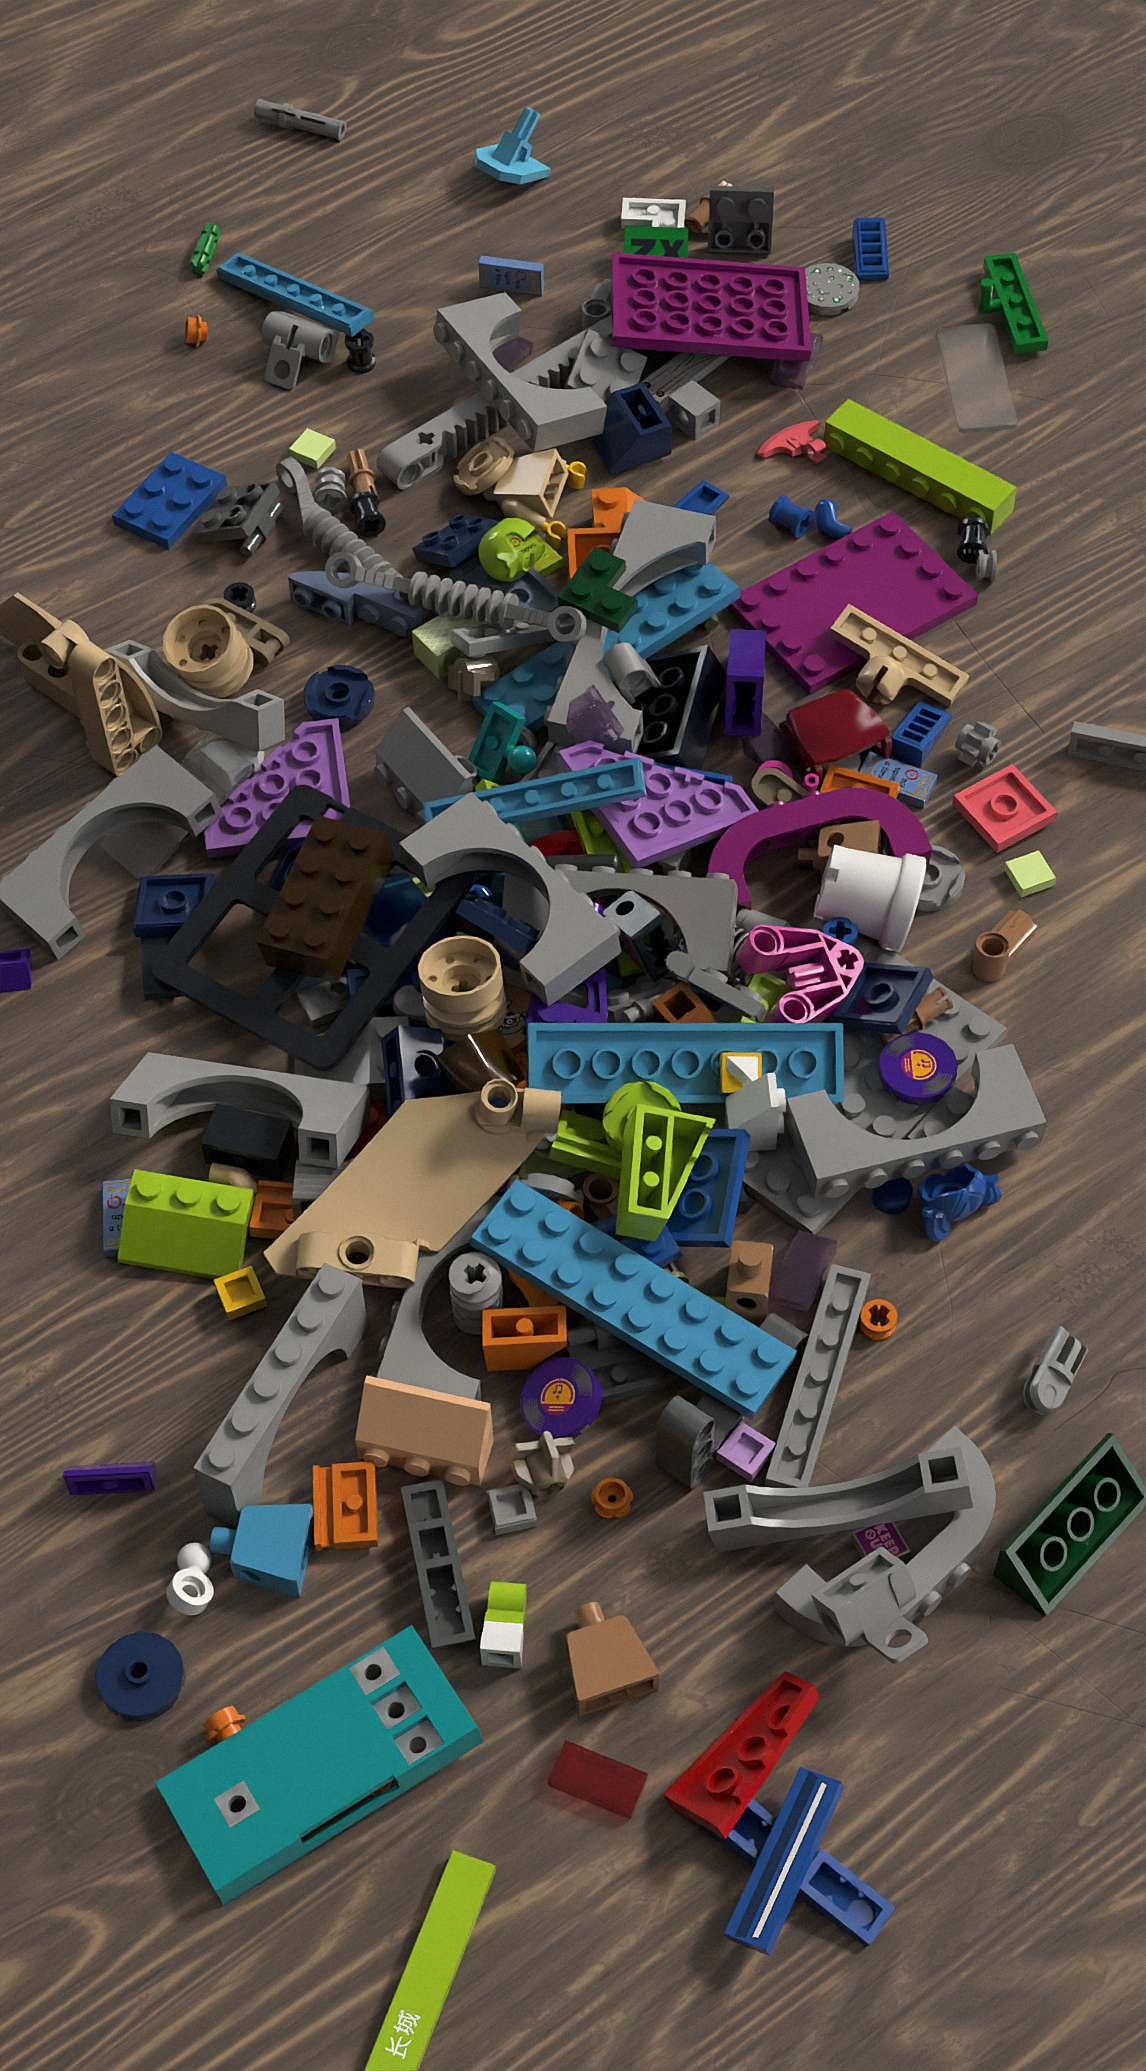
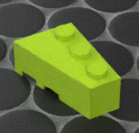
(655, 1166)

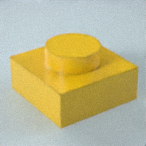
(240, 1293)

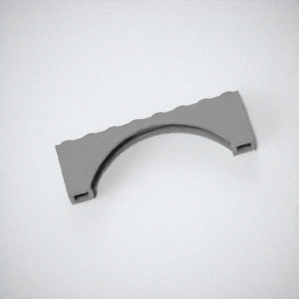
(654, 544)

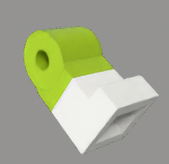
(504, 1625)

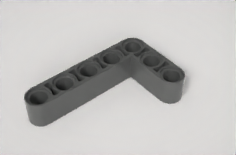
(693, 1435)

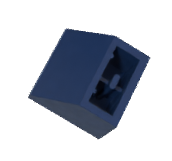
(632, 430)

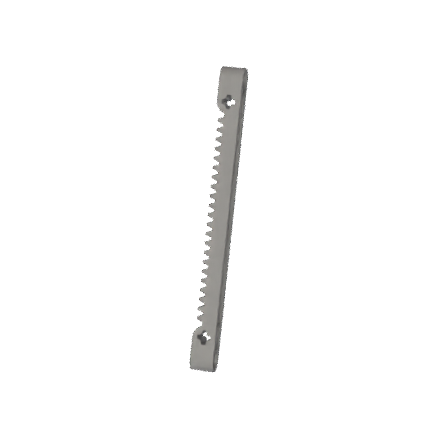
(409, 462)

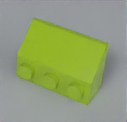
(185, 1225)

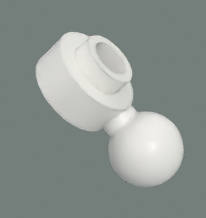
(190, 1588)

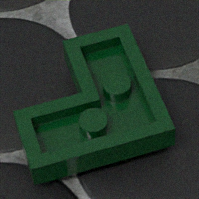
(594, 594)

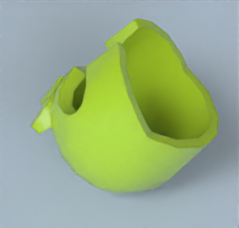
(500, 557)

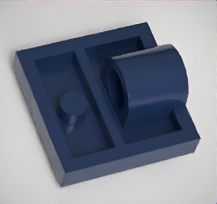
(454, 542)
(512, 937)

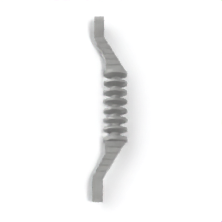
(326, 529)
(458, 598)

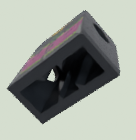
(635, 921)

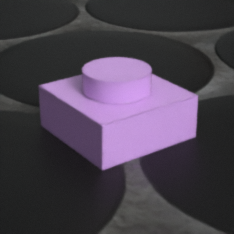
(746, 1451)

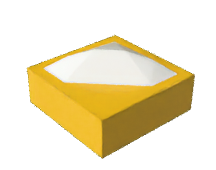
(738, 1070)

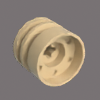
(208, 651)
(462, 986)

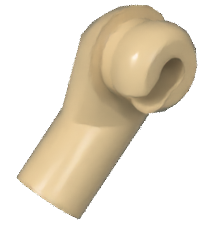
(232, 1176)

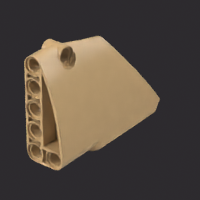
(85, 681)

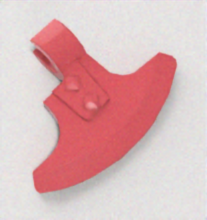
(795, 441)

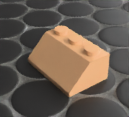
(424, 1431)

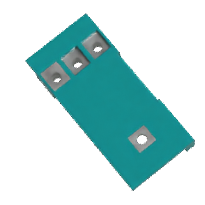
(317, 1761)

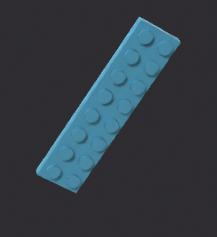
(663, 614)
(599, 1058)
(633, 1299)

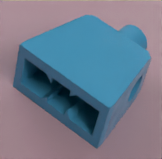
(269, 1546)

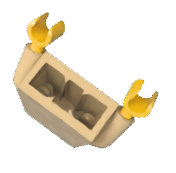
(533, 490)

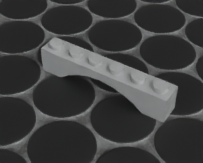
(248, 720)
(766, 1515)

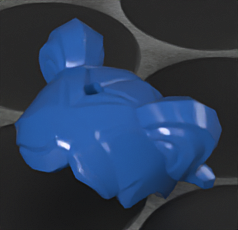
(954, 1198)

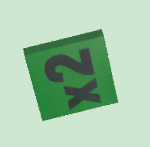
(656, 241)

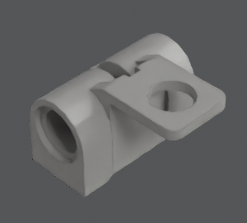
(293, 338)
(868, 1603)

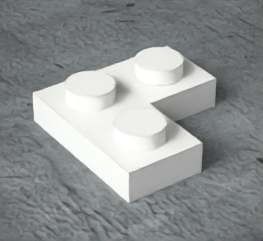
(653, 212)

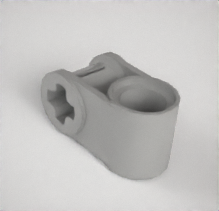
(629, 671)

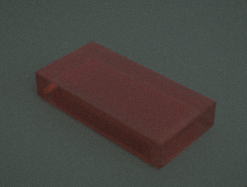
(598, 1779)

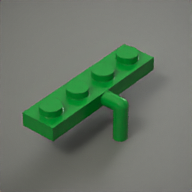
(1013, 302)

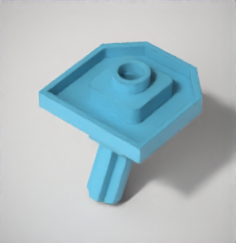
(511, 157)

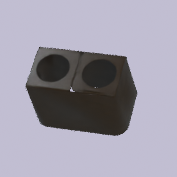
(478, 1060)

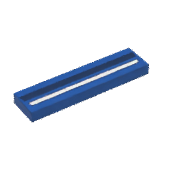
(784, 1861)

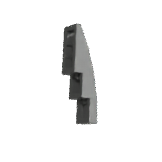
(437, 1564)

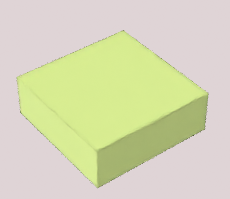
(312, 448)
(1030, 873)

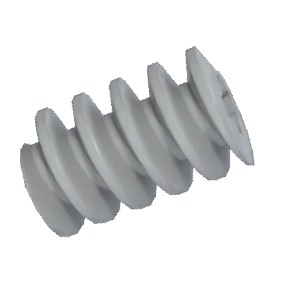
(474, 1287)

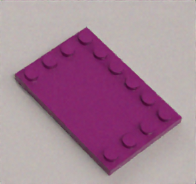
(709, 307)
(875, 569)

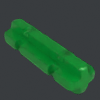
(204, 248)

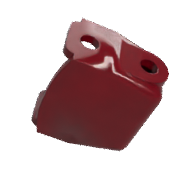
(832, 731)

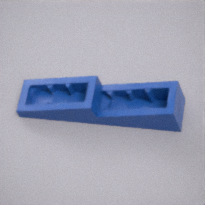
(827, 1884)

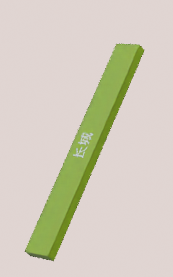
(432, 1965)

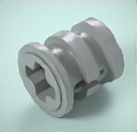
(330, 489)

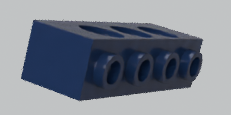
(402, 1052)

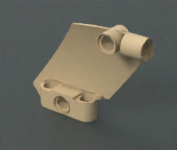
(417, 1184)

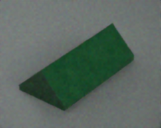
(1072, 1527)

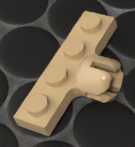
(895, 661)

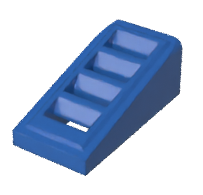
(870, 248)
(910, 750)

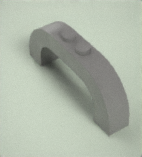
(932, 1570)

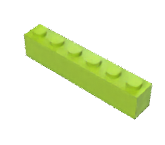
(918, 465)

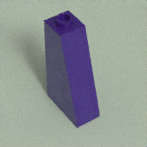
(745, 682)

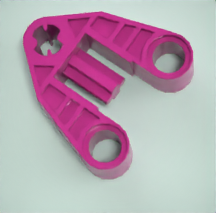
(812, 963)

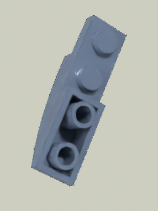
(363, 600)

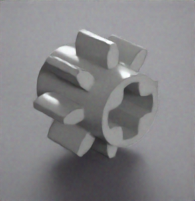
(977, 744)

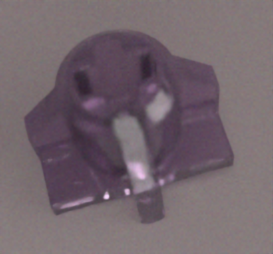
(592, 718)

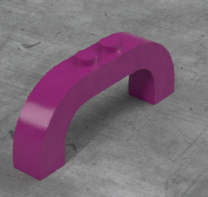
(801, 820)

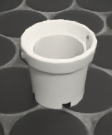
(872, 892)

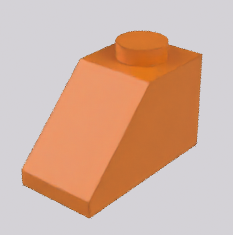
(522, 1336)

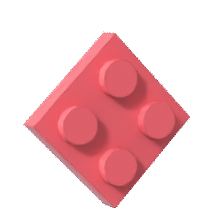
(1004, 808)

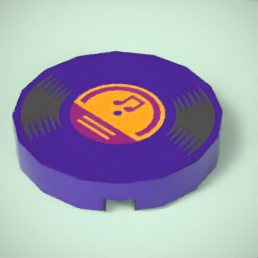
(918, 1068)
(561, 1398)

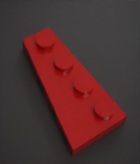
(738, 1762)

